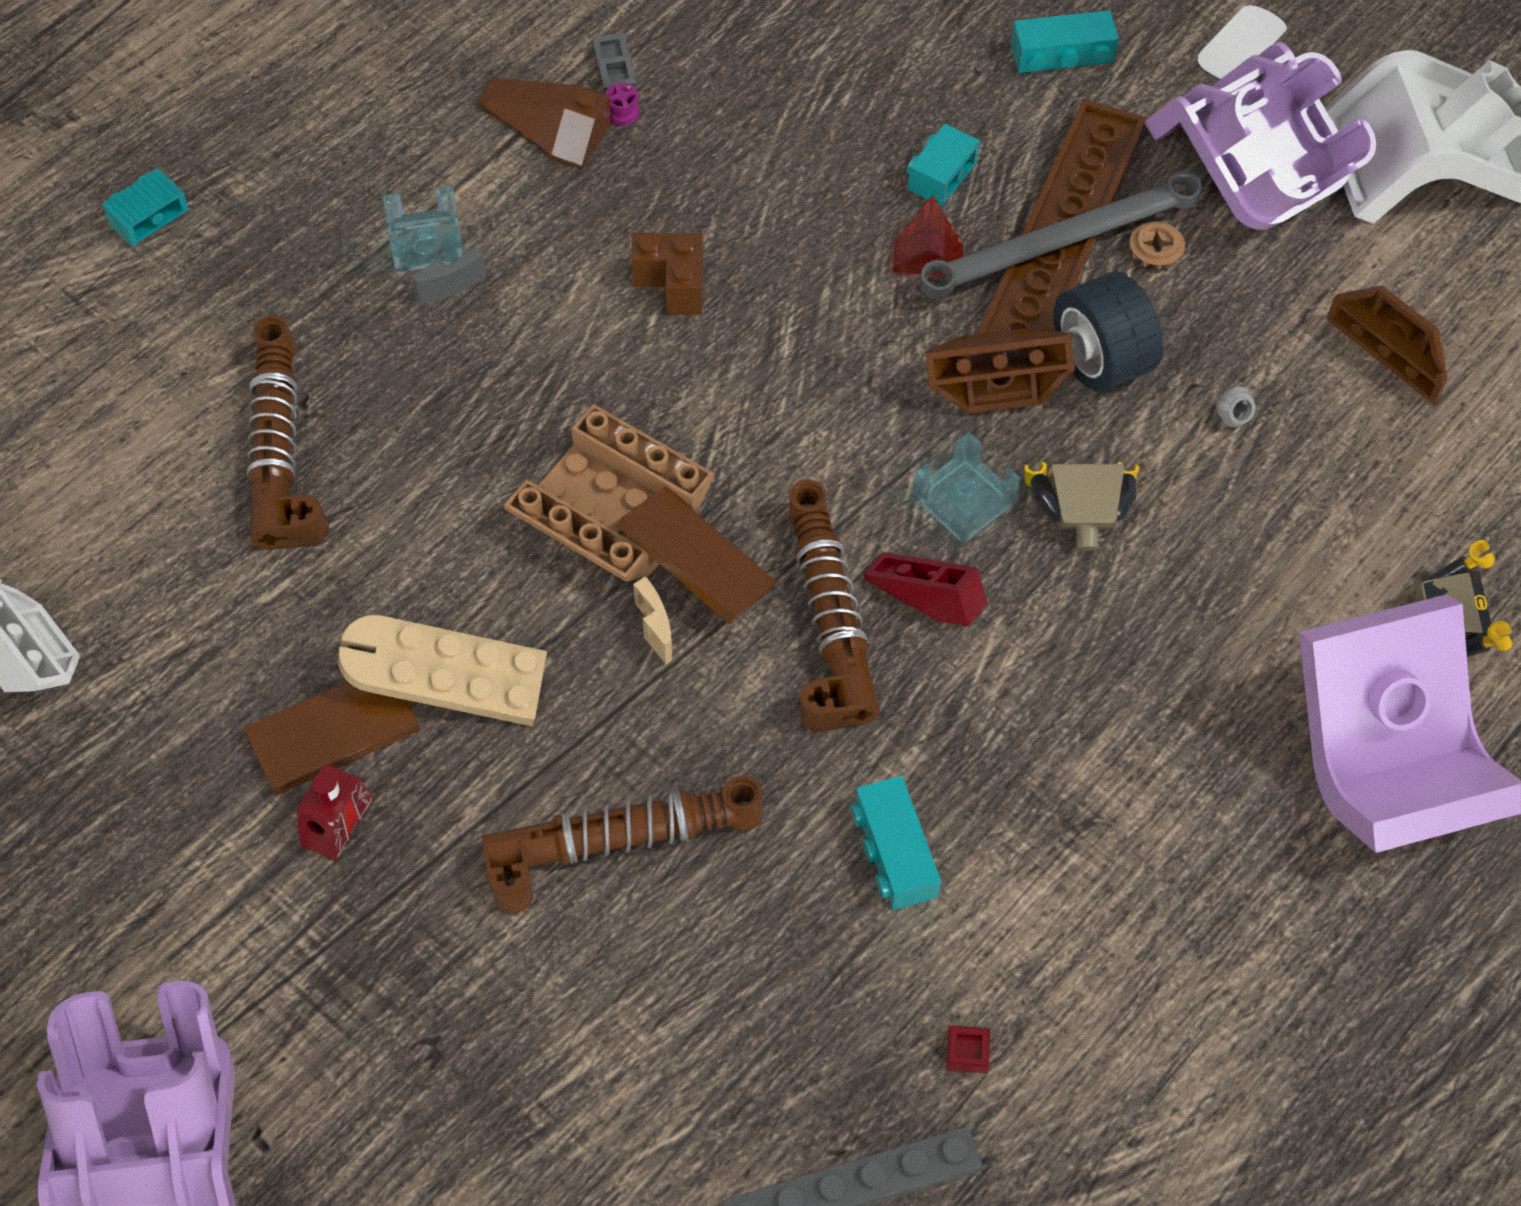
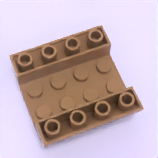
(601, 481)

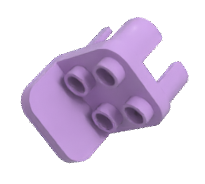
(1269, 135)
(137, 1115)

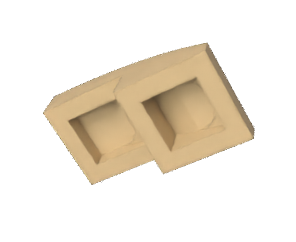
(656, 622)

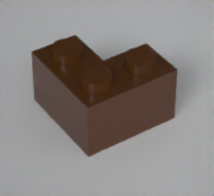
(672, 263)

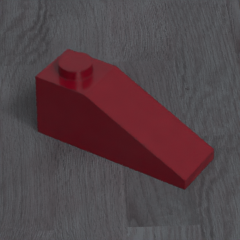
(933, 587)

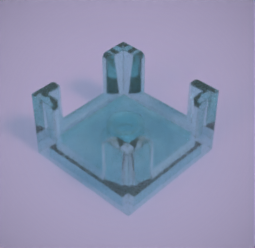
(423, 236)
(965, 491)

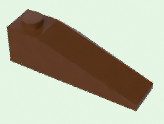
(557, 117)

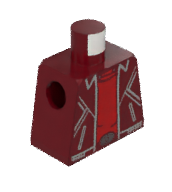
(335, 804)

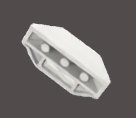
(31, 645)

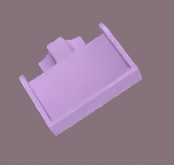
(1398, 726)

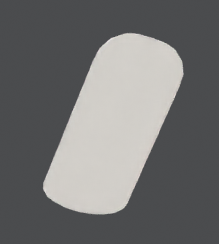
(1244, 35)

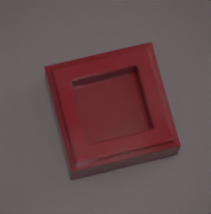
(968, 1049)

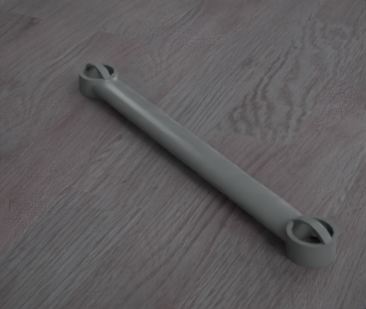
(1060, 234)

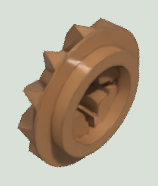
(1168, 238)

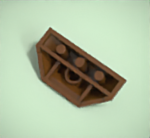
(1394, 337)
(1000, 368)

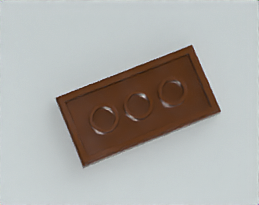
(697, 554)
(327, 731)

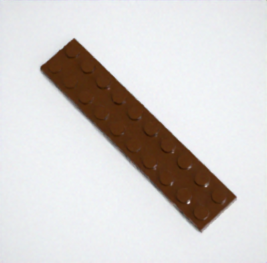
(1080, 180)

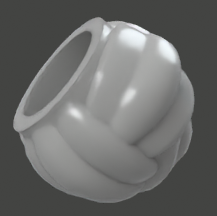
(1236, 406)

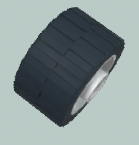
(1111, 330)

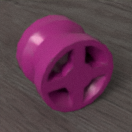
(623, 104)

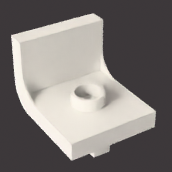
(1431, 127)

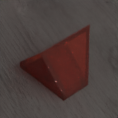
(926, 240)

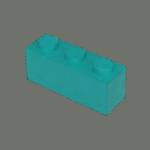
(1064, 41)
(895, 843)

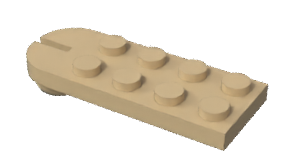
(442, 668)

